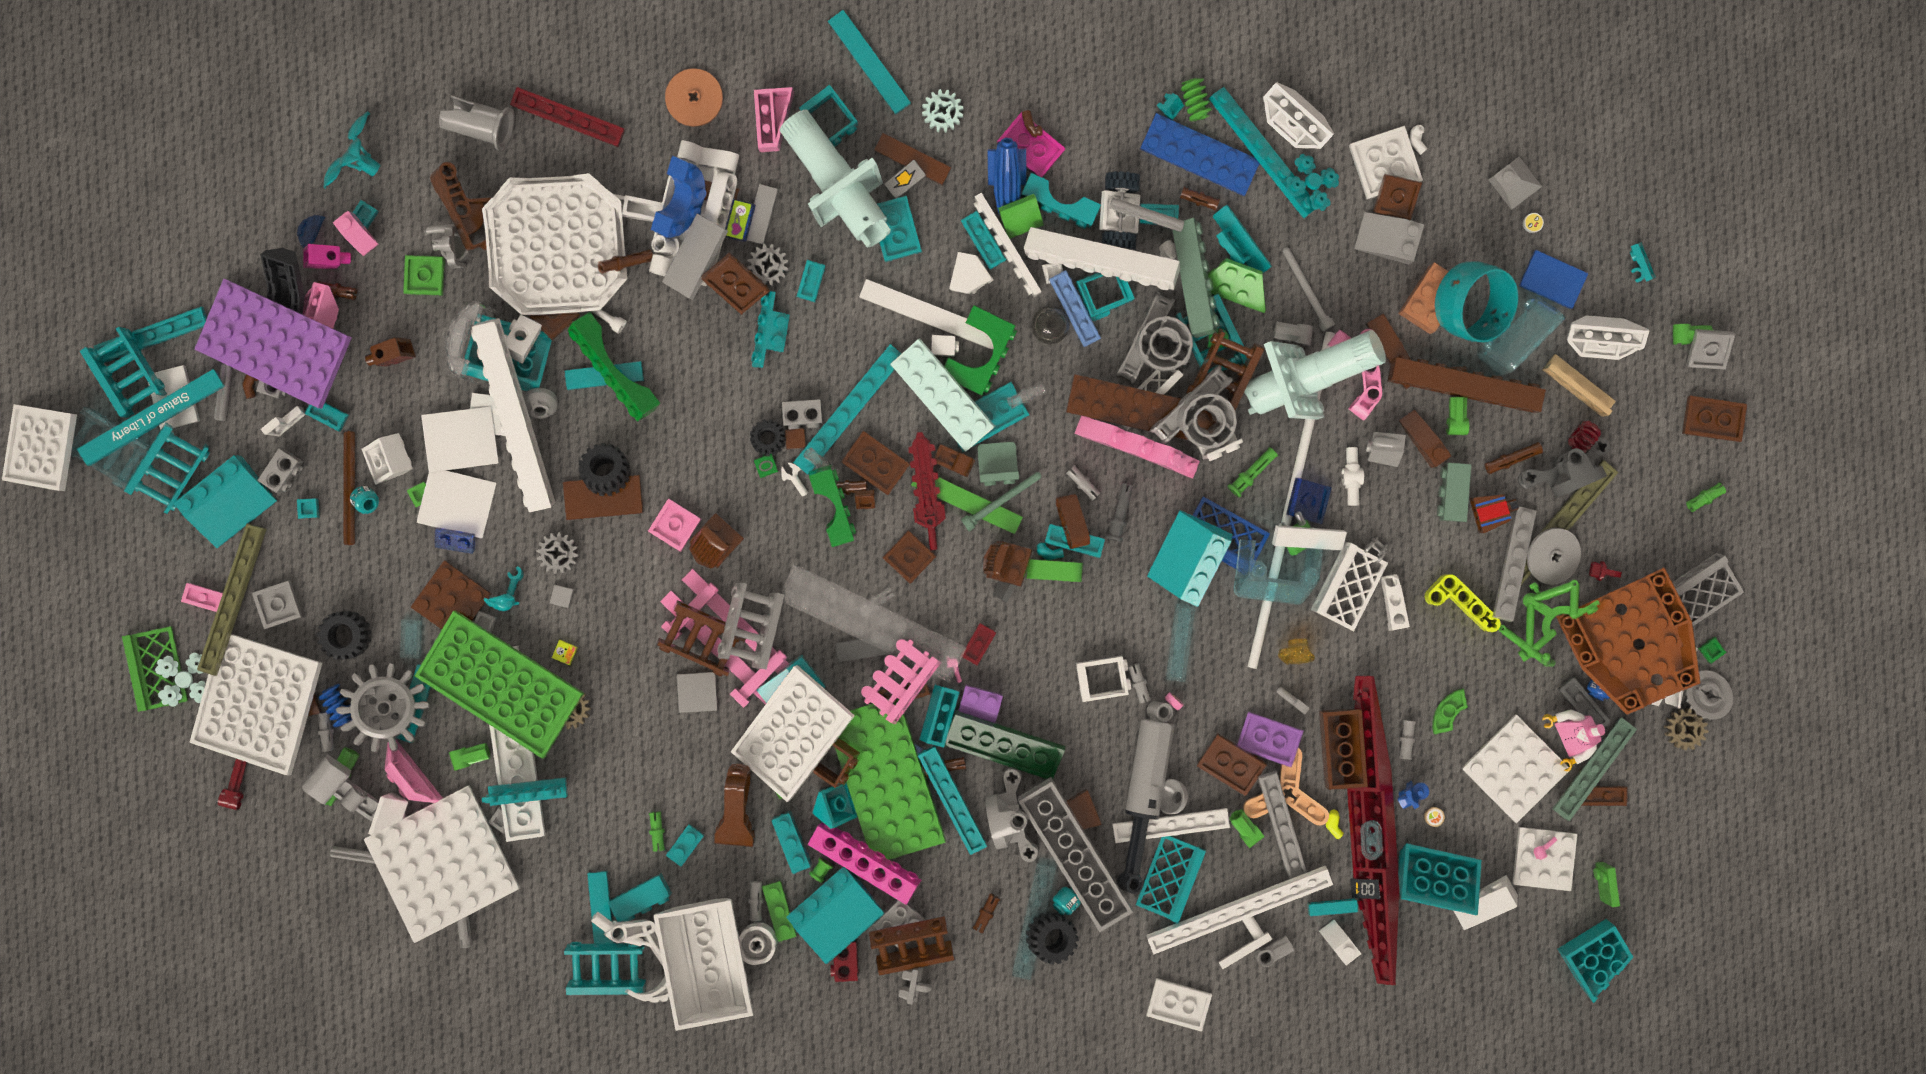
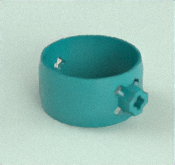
(1451, 299)

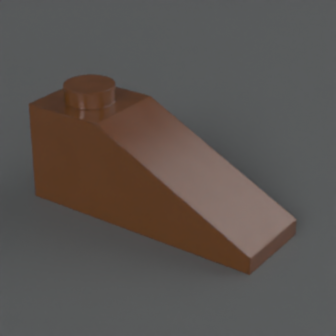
(1425, 439)

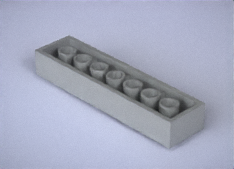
(1075, 854)

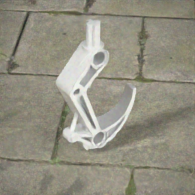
(630, 933)

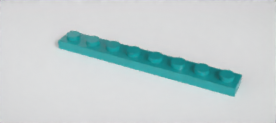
(1259, 147)
(850, 407)

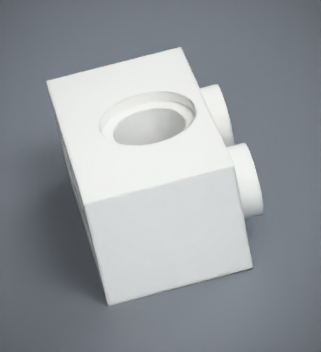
(529, 331)

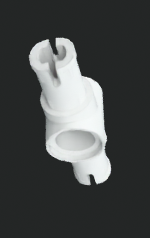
(1352, 476)

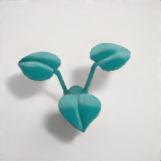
(352, 154)

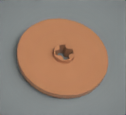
(695, 112)

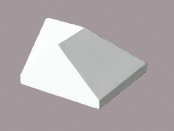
(388, 812)

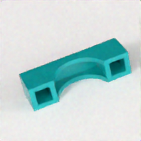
(1081, 212)

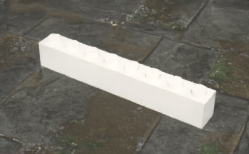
(1102, 258)

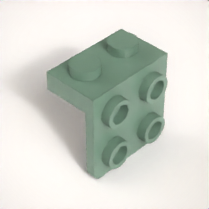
(998, 463)

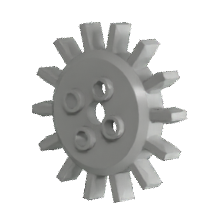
(381, 689)

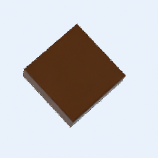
(795, 438)
(865, 499)

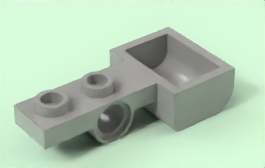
(330, 780)

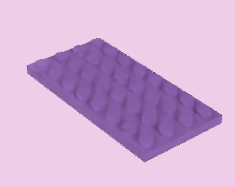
(273, 343)

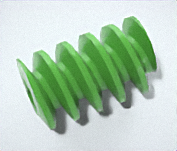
(1195, 99)

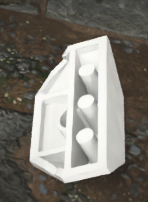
(1296, 118)
(1606, 337)

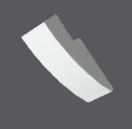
(638, 208)

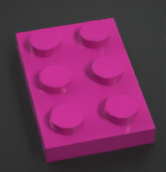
(1040, 151)

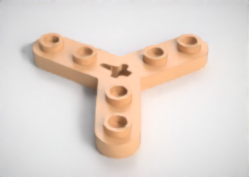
(1303, 804)

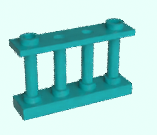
(1225, 324)
(104, 373)
(155, 451)
(596, 985)

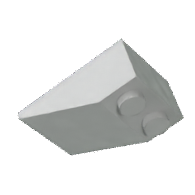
(1389, 237)

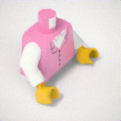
(1577, 734)

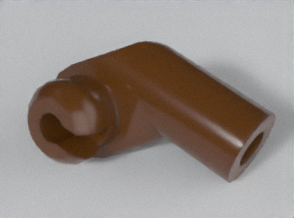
(1029, 124)
(248, 386)

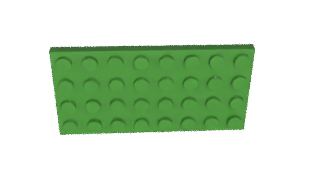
(499, 684)
(889, 785)

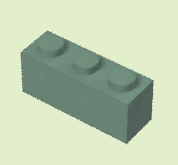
(1454, 492)

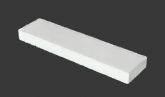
(1309, 537)

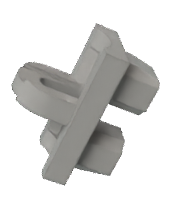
(911, 993)

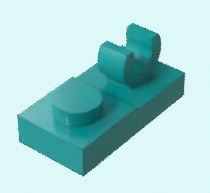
(1638, 254)

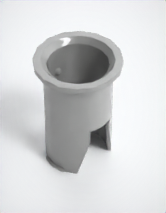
(479, 122)

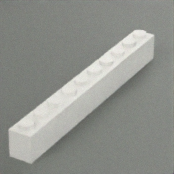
(513, 414)

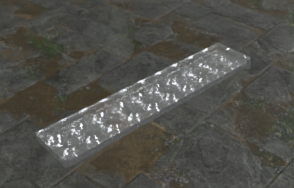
(867, 620)

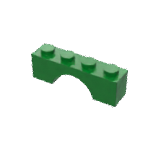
(824, 483)

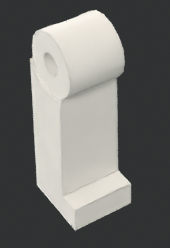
(1394, 602)

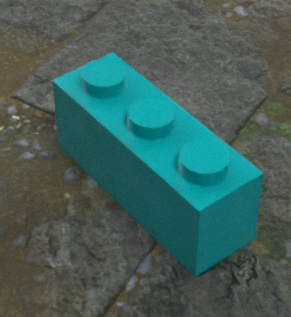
(939, 715)
(791, 842)
(640, 898)

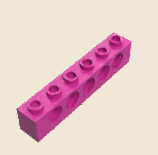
(870, 872)

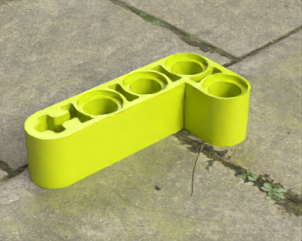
(1466, 605)

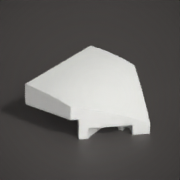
(969, 274)

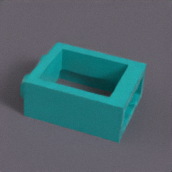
(822, 97)

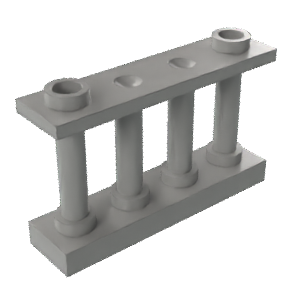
(768, 629)

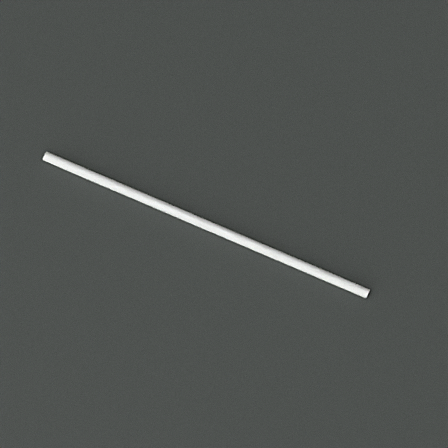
(1279, 550)

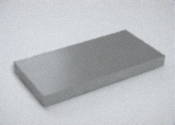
(695, 256)

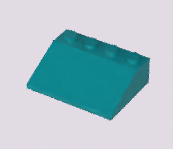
(528, 373)
(225, 501)
(1189, 557)
(1439, 879)
(835, 914)

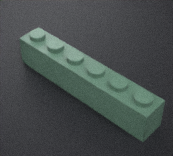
(1195, 279)

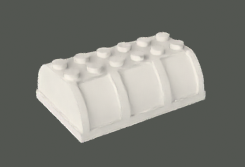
(703, 963)

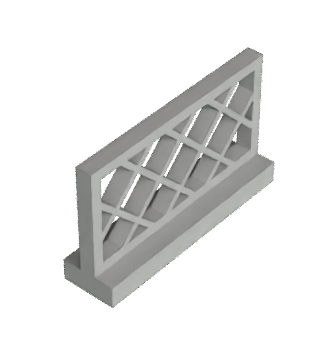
(1697, 575)

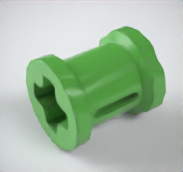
(821, 869)

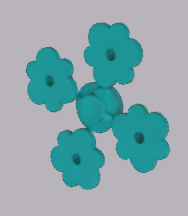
(1313, 181)

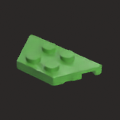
(1239, 284)

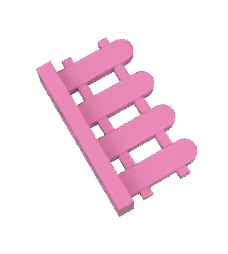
(898, 690)

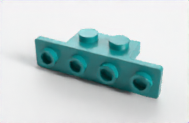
(1238, 241)
(771, 330)

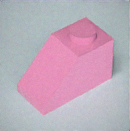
(355, 233)

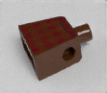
(390, 352)

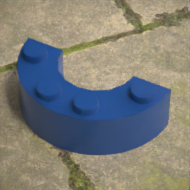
(686, 201)

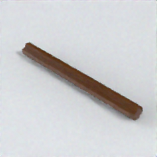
(348, 487)

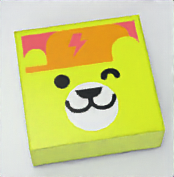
(564, 652)

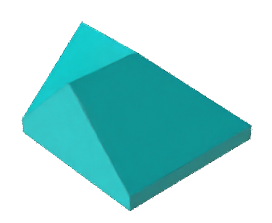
(834, 806)

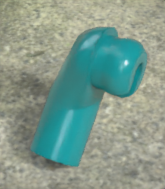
(1047, 553)

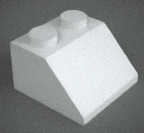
(387, 458)

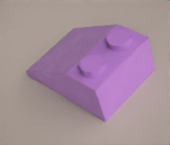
(980, 703)

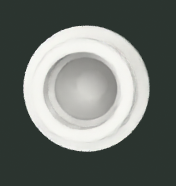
(1168, 250)

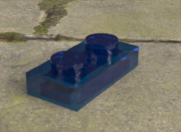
(454, 540)

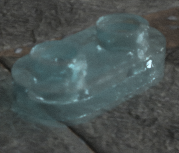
(1371, 839)

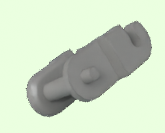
(1381, 554)

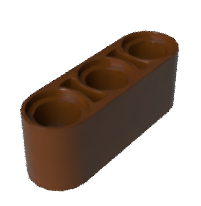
(1072, 521)

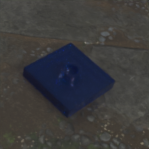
(1309, 499)

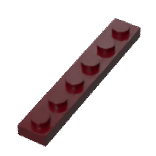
(567, 117)

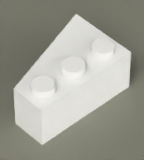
(1493, 901)

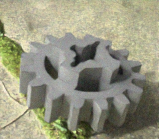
(770, 252)
(558, 545)

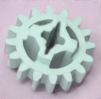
(935, 115)

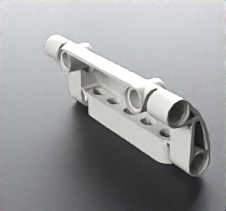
(716, 167)

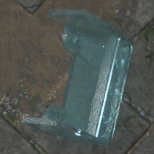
(1521, 338)
(1253, 584)

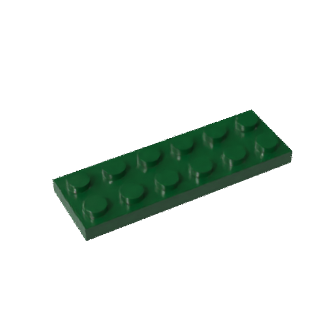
(1004, 745)

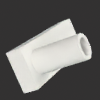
(1259, 939)

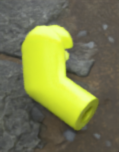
(1332, 824)

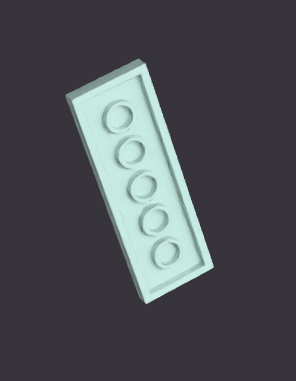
(942, 395)

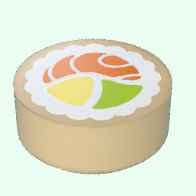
(1434, 816)

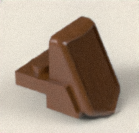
(714, 542)
(1007, 562)

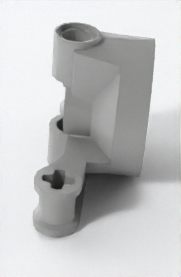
(1157, 324)
(1185, 414)
(1003, 819)

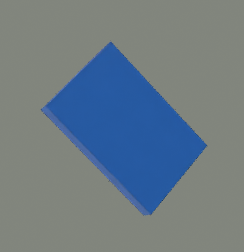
(1553, 279)

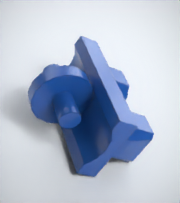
(1413, 794)

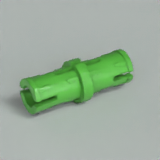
(1706, 497)
(656, 831)

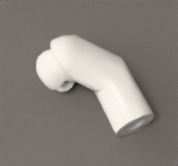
(1415, 138)

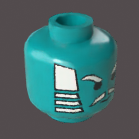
(364, 500)
(1066, 901)

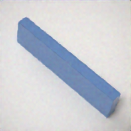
(1074, 308)

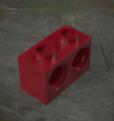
(849, 960)

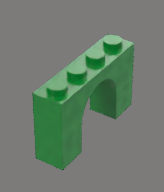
(1000, 332)

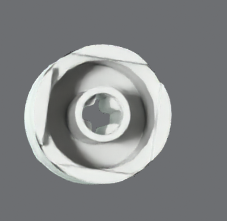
(762, 953)

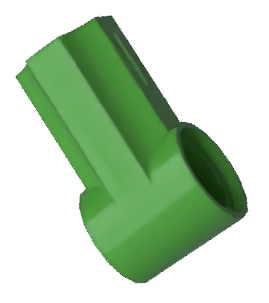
(1685, 332)
(1457, 422)
(466, 756)
(1248, 831)

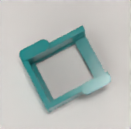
(1104, 311)

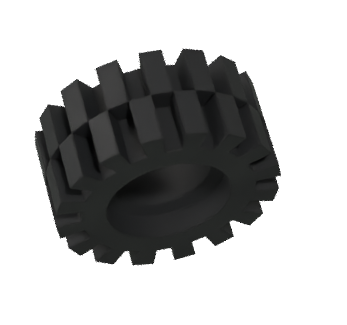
(763, 427)

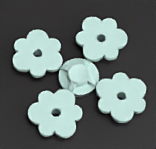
(182, 679)

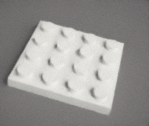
(39, 447)
(1515, 768)

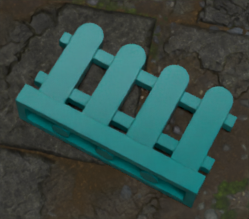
(526, 791)

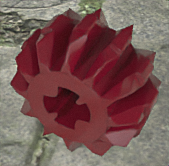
(1584, 436)

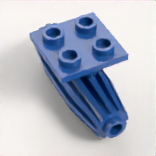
(1006, 171)

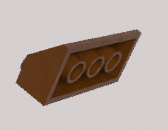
(1343, 748)

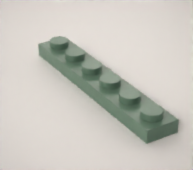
(1594, 769)

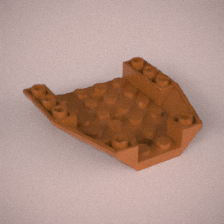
(1607, 639)

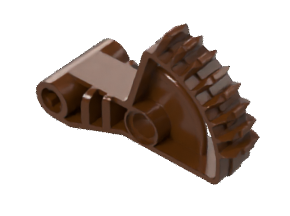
(452, 195)
(735, 824)

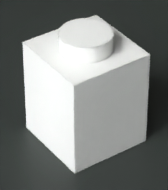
(944, 346)

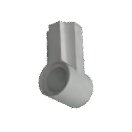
(1295, 333)
(1275, 950)

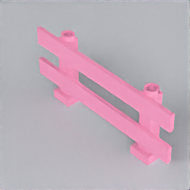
(708, 595)

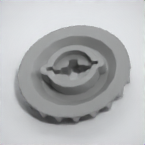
(1721, 694)

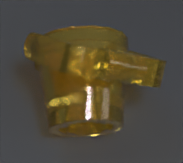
(1297, 652)

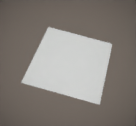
(459, 439)
(456, 502)

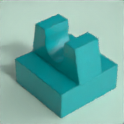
(1171, 106)

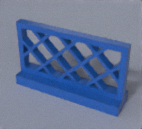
(1230, 556)

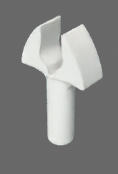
(794, 478)

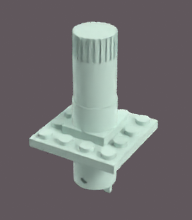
(843, 189)
(1299, 377)

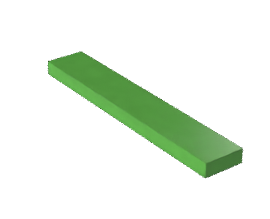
(972, 504)

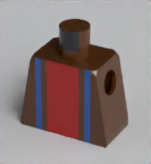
(1492, 511)

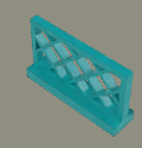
(1184, 888)

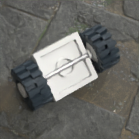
(1121, 225)

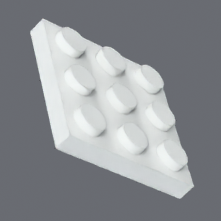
(1381, 155)
(1551, 872)

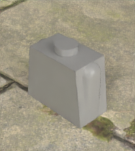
(1386, 448)

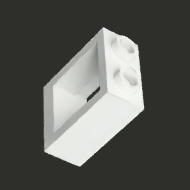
(1083, 683)

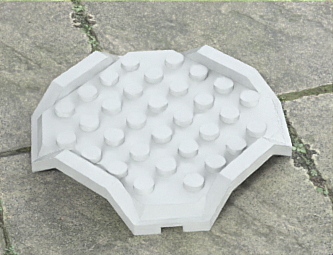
(548, 243)

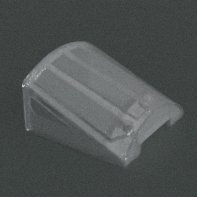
(456, 338)

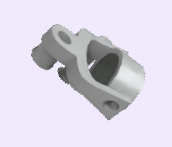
(449, 245)

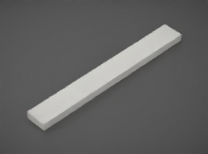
(923, 312)

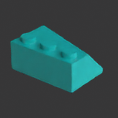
(1596, 957)

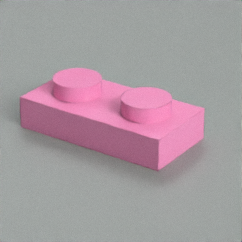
(201, 597)

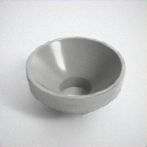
(540, 398)
(1169, 802)

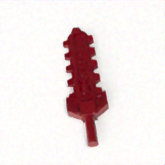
(928, 511)

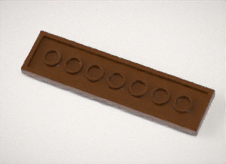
(1124, 404)

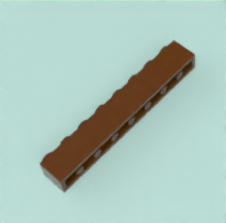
(1468, 385)

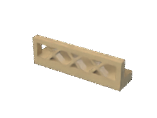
(1579, 385)

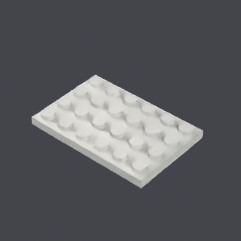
(792, 733)

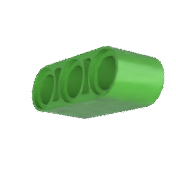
(1054, 570)

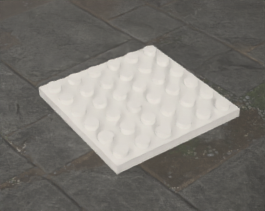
(257, 705)
(442, 864)

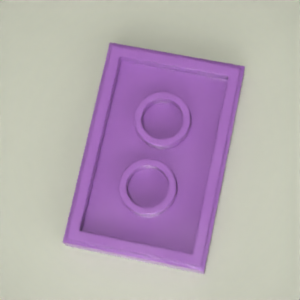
(1270, 739)

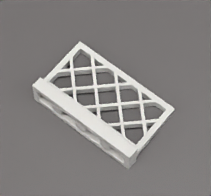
(1334, 581)

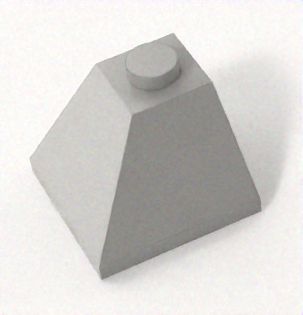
(1515, 183)

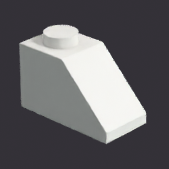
(1340, 942)

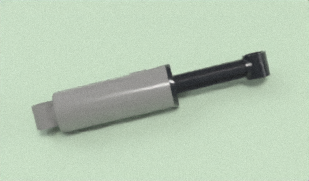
(1146, 786)

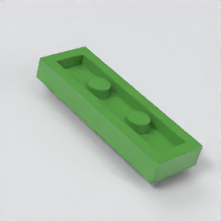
(779, 910)

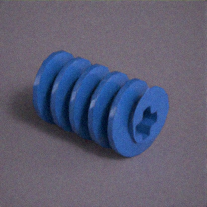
(334, 701)

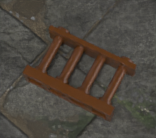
(1244, 371)
(700, 619)
(915, 957)

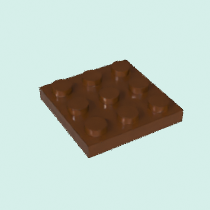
(449, 592)

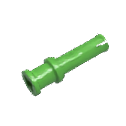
(1246, 479)

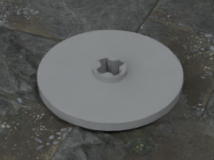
(1543, 549)

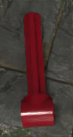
(231, 796)

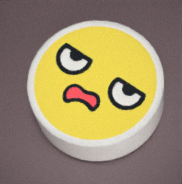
(1533, 223)

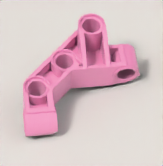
(1364, 403)

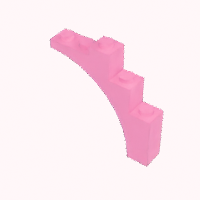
(1137, 446)

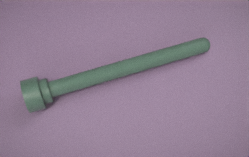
(970, 521)

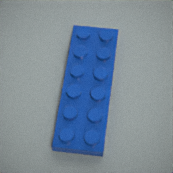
(1200, 154)

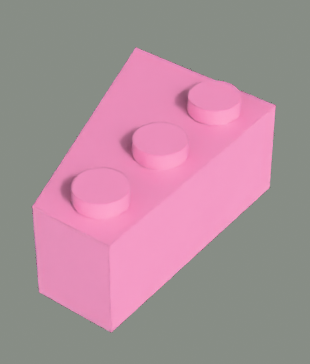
(771, 111)

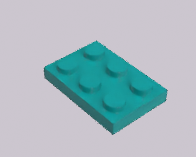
(903, 238)

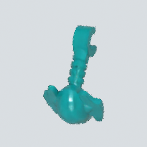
(506, 601)

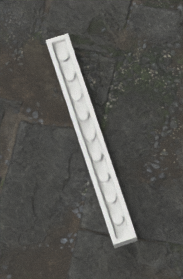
(1239, 909)

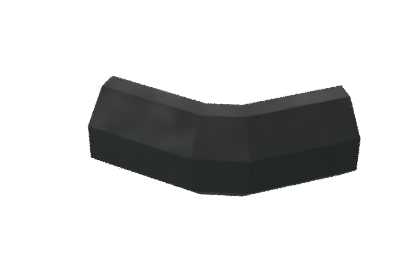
(283, 278)

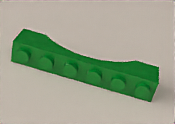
(636, 398)

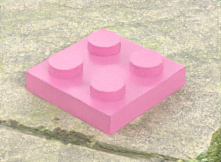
(674, 525)

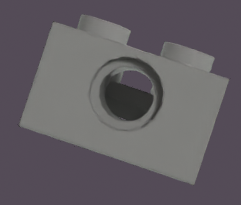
(898, 914)

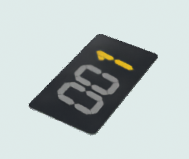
(1365, 888)

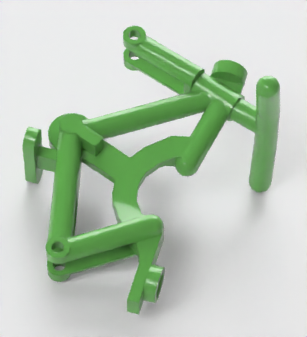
(1534, 602)

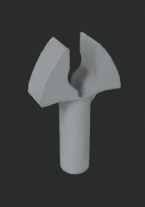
(1294, 701)

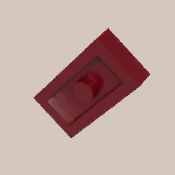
(978, 644)

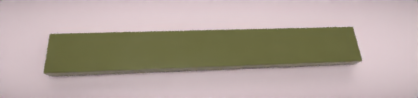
(1577, 505)
(231, 599)

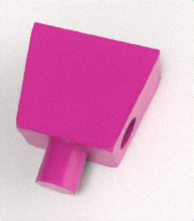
(316, 257)

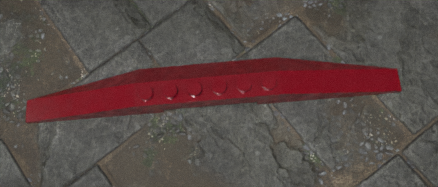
(1378, 805)

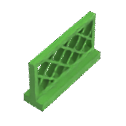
(137, 671)

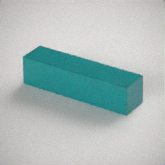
(1332, 907)

